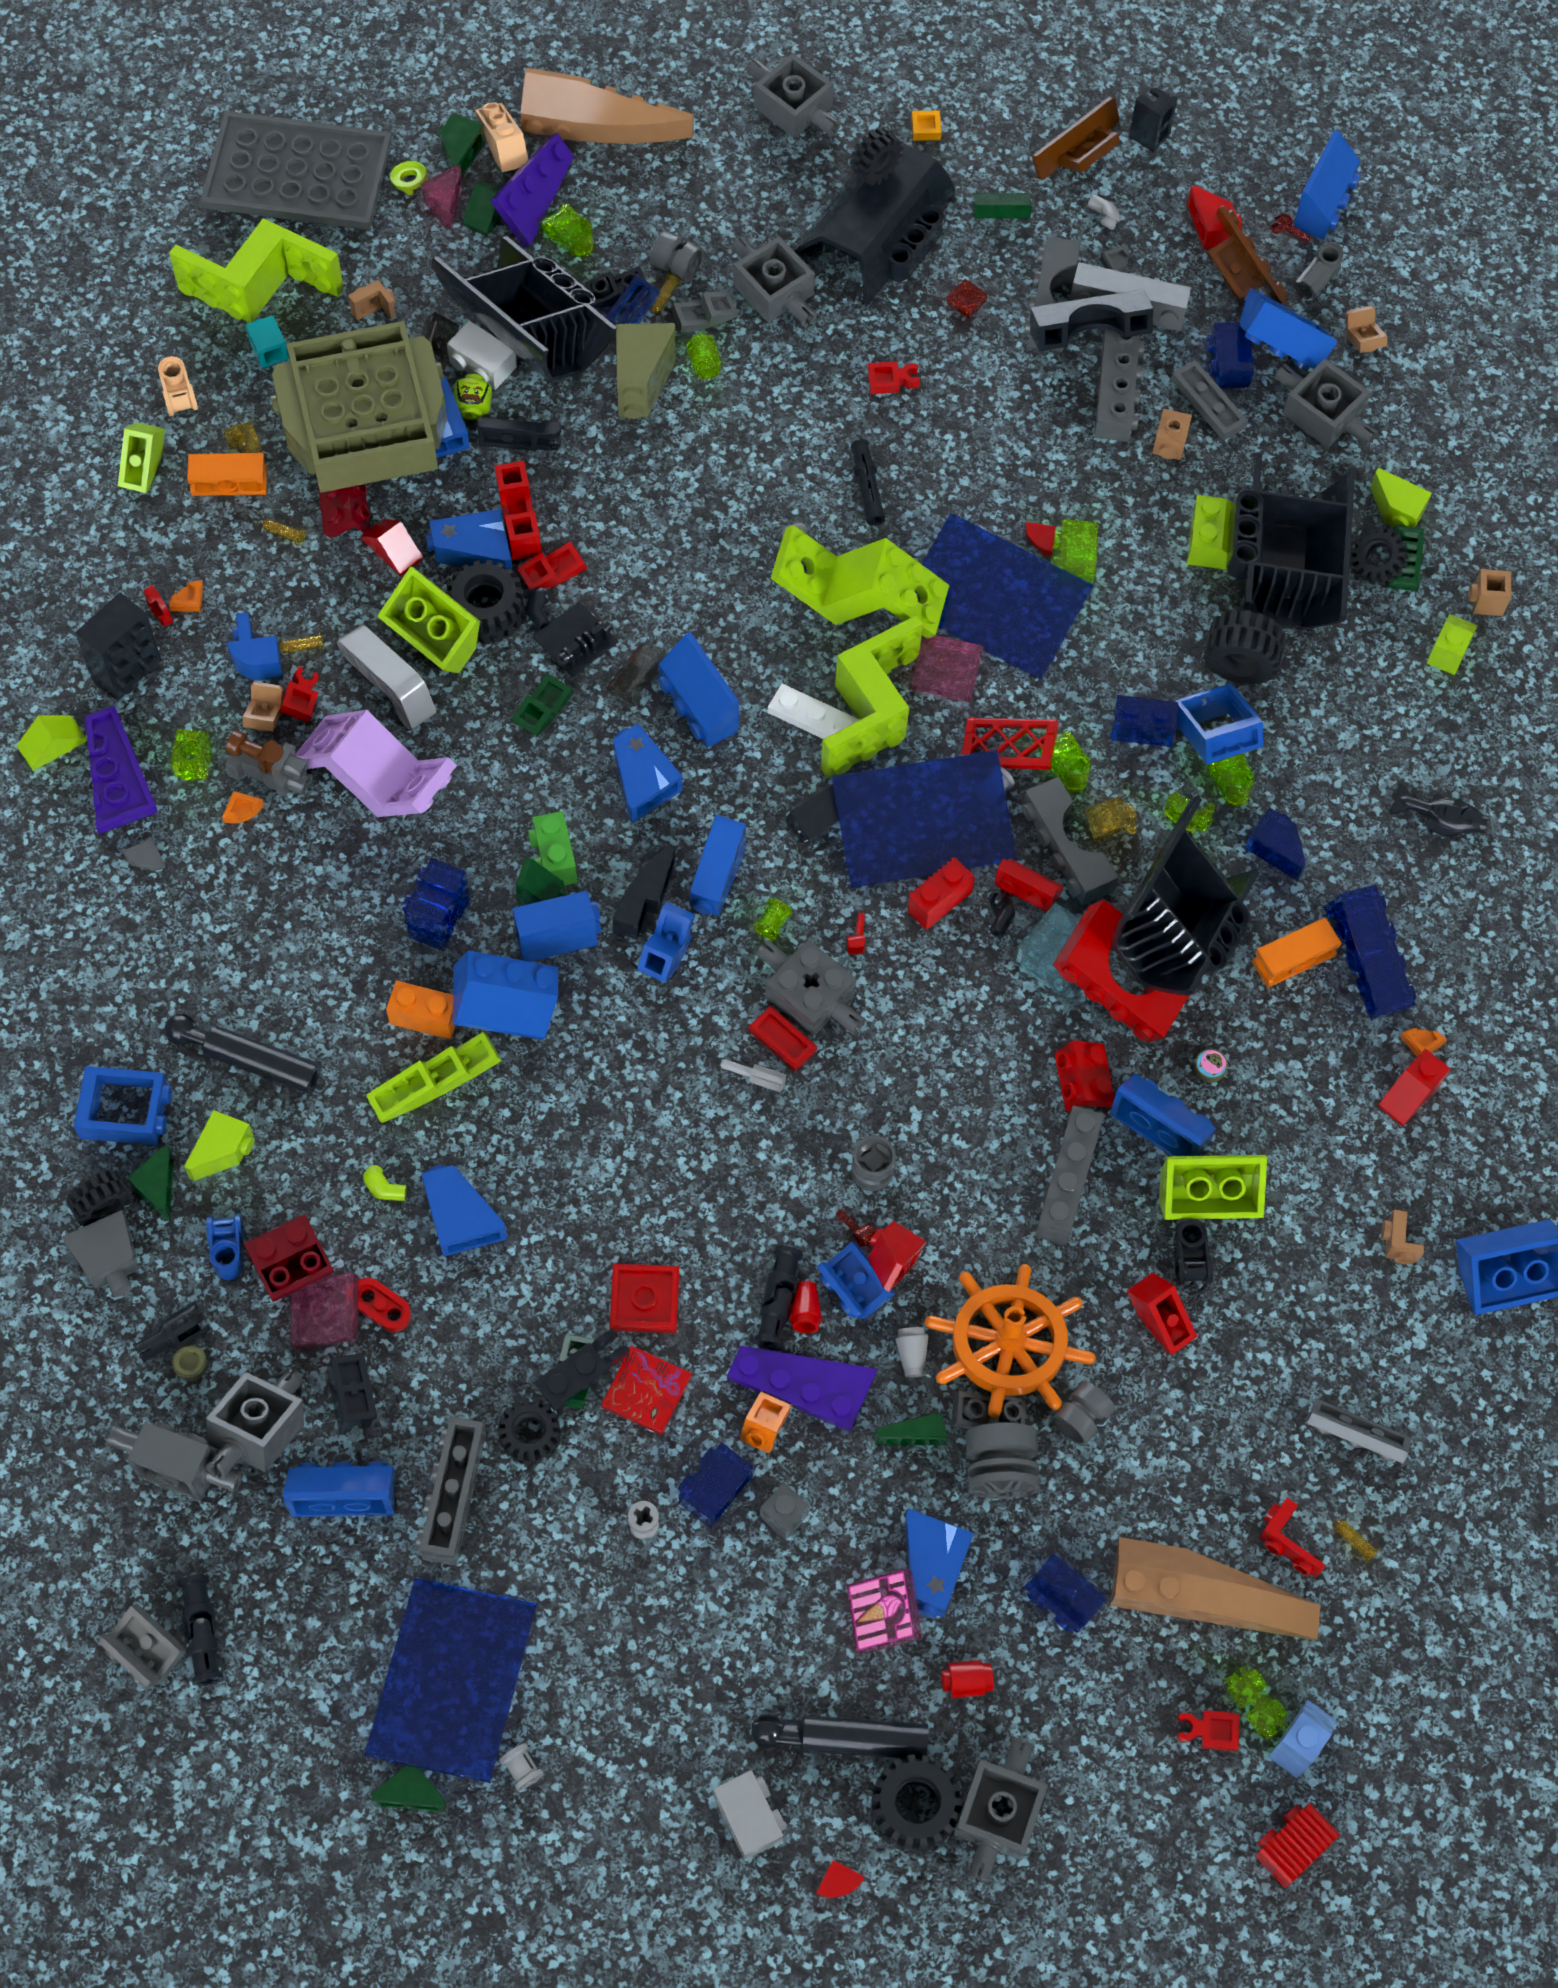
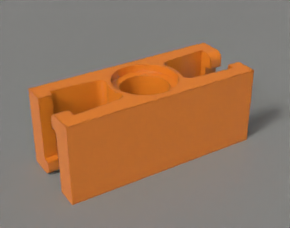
(227, 474)
(1296, 952)

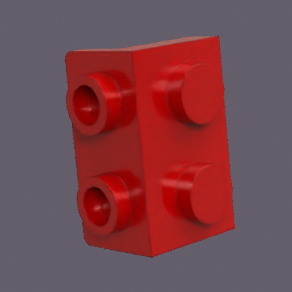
(1027, 884)
(1084, 1075)

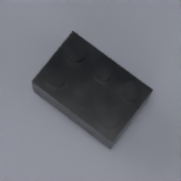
(118, 646)

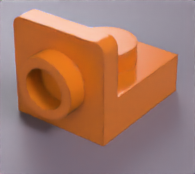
(764, 1422)

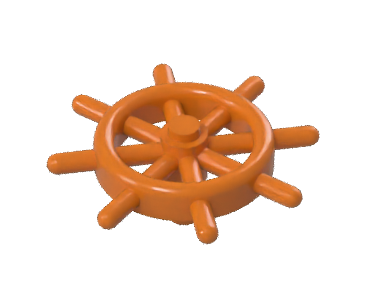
(1010, 1340)

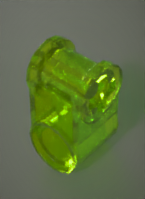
(570, 231)
(1069, 757)
(1233, 772)

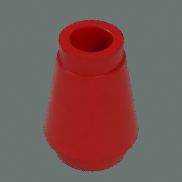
(806, 1310)

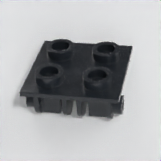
(576, 638)

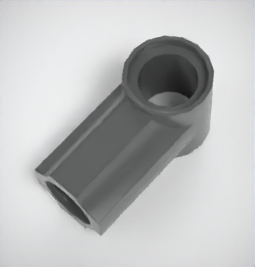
(1320, 270)

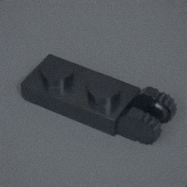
(519, 434)
(579, 1371)

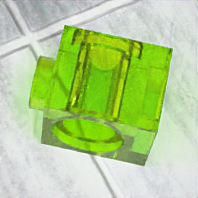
(191, 743)

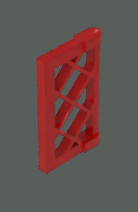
(1019, 761)

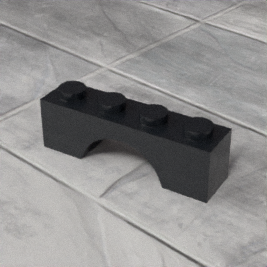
(1122, 313)

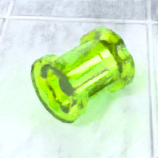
(772, 919)

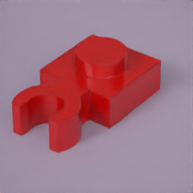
(887, 377)
(299, 697)
(1215, 1729)

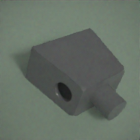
(105, 1252)

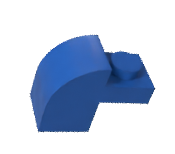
(254, 657)
(668, 943)

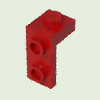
(1281, 1545)

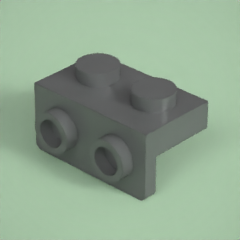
(142, 1647)

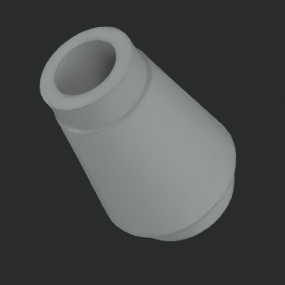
(912, 1350)

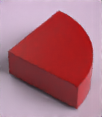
(1041, 537)
(157, 606)
(839, 1881)

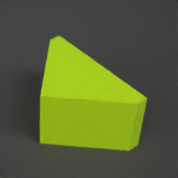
(49, 739)

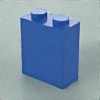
(556, 926)

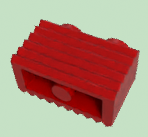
(940, 893)
(1296, 1845)

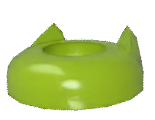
(405, 169)

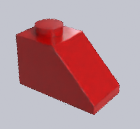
(1203, 209)
(1414, 1087)
(894, 1253)
(1162, 1312)

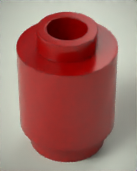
(967, 1679)

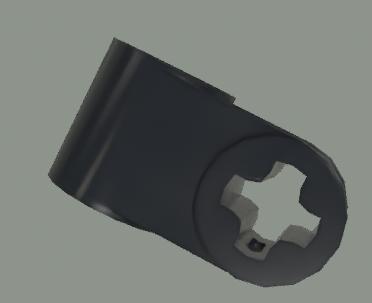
(1192, 1259)

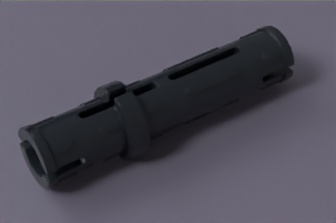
(862, 454)

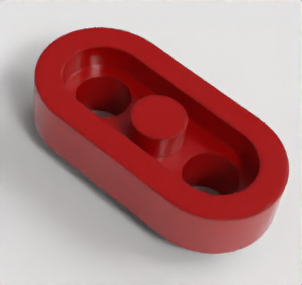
(383, 1305)

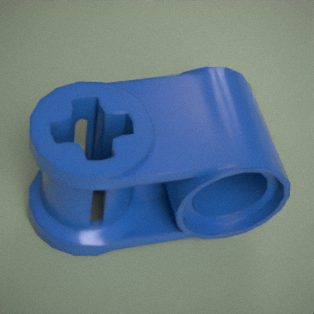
(225, 1240)

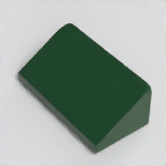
(1002, 205)

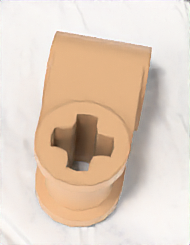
(177, 389)

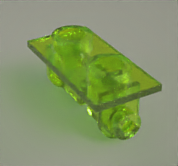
(1267, 1711)

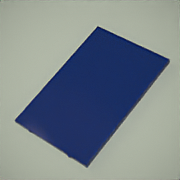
(1004, 595)
(922, 815)
(451, 1680)

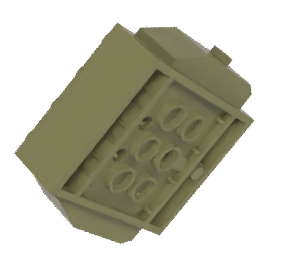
(321, 401)

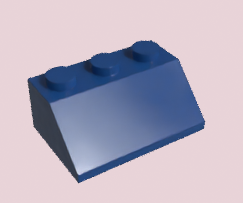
(1328, 188)
(1285, 331)
(699, 692)
(504, 994)
(1161, 1118)
(1509, 1266)
(340, 1490)

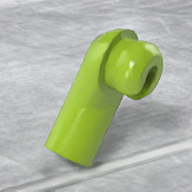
(380, 1187)

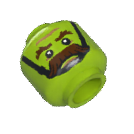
(473, 396)

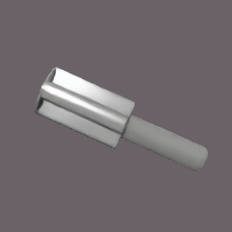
(758, 1075)

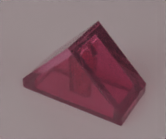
(442, 195)

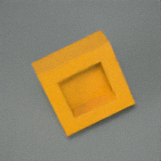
(926, 125)

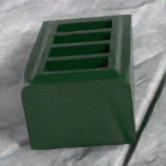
(1413, 539)
(916, 1431)

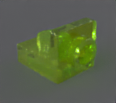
(1201, 819)

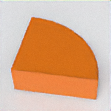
(188, 598)
(241, 808)
(1420, 1039)

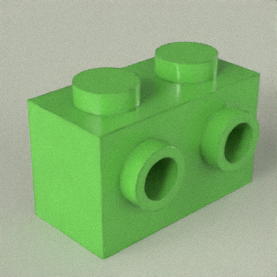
(553, 846)

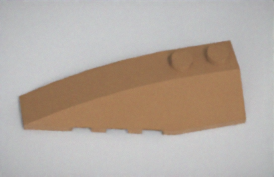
(593, 114)
(1201, 1589)

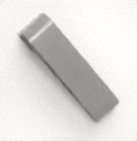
(389, 675)

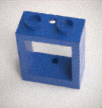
(1224, 741)
(89, 1101)

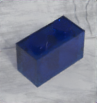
(1230, 355)
(1144, 720)
(714, 1484)

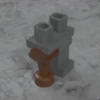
(267, 763)

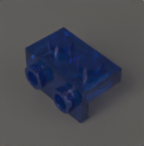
(1065, 1594)

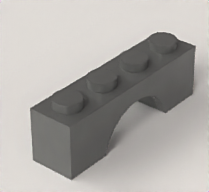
(1058, 268)
(1087, 873)
(1069, 1175)

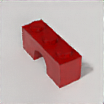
(517, 510)

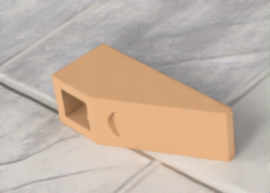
(503, 136)

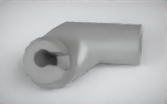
(1106, 208)

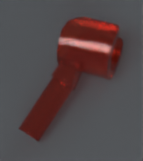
(1286, 225)
(862, 1234)

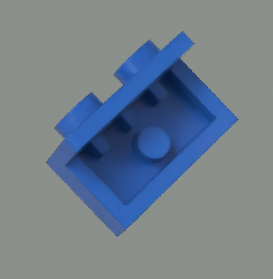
(854, 1282)

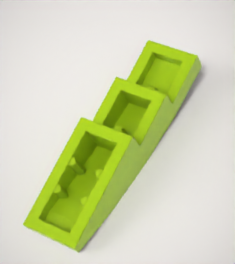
(434, 1078)

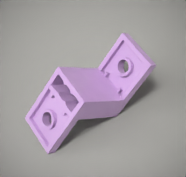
(375, 764)

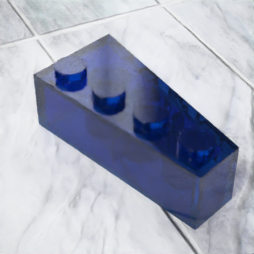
(1372, 951)

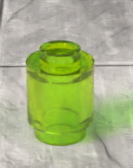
(704, 356)

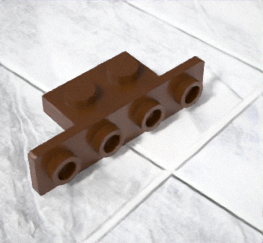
(1081, 142)
(1240, 263)

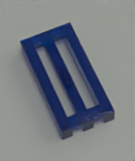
(655, 292)

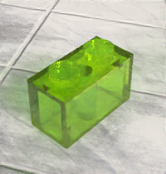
(1077, 548)

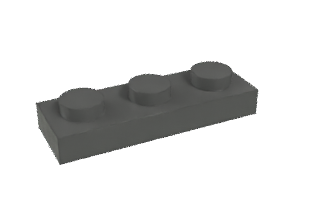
(1209, 400)
(1359, 1431)

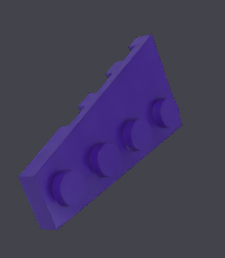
(532, 188)
(116, 776)
(808, 1384)

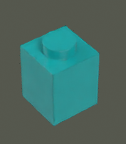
(267, 341)

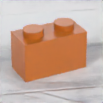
(421, 1010)

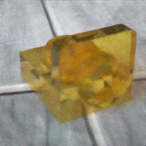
(243, 437)
(1111, 818)

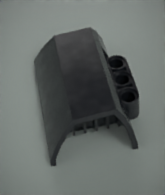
(886, 223)
(533, 310)
(1293, 551)
(1182, 915)

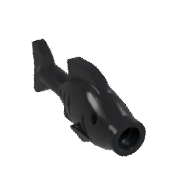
(1448, 816)

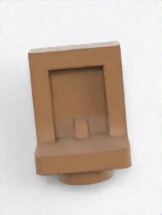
(370, 299)
(1363, 330)
(264, 707)
(1395, 1234)

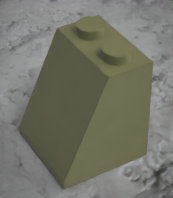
(643, 365)

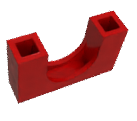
(1086, 963)

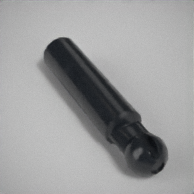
(246, 1053)
(842, 1735)

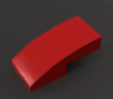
(552, 569)

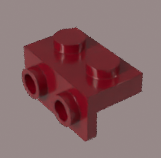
(344, 510)

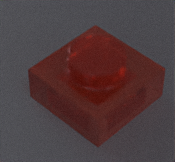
(967, 298)

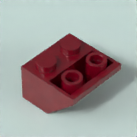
(288, 1258)

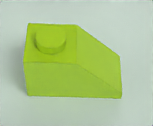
(140, 456)
(1398, 499)
(1452, 644)
(219, 1146)

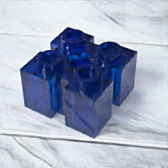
(436, 904)

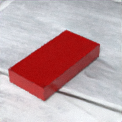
(782, 1038)

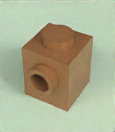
(1171, 434)
(1490, 592)

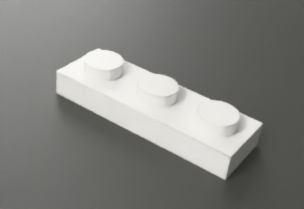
(808, 712)

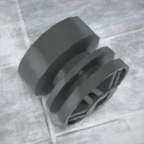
(1002, 1460)

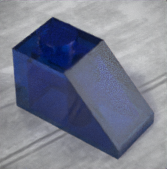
(1278, 843)

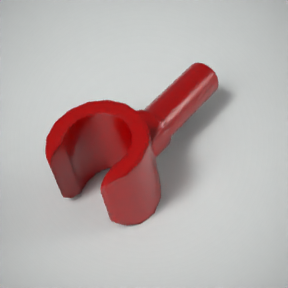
(856, 943)

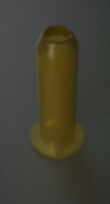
(666, 290)
(284, 531)
(302, 644)
(1356, 1540)

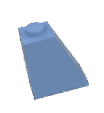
(1303, 1739)

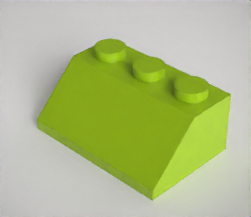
(431, 621)
(1213, 1187)

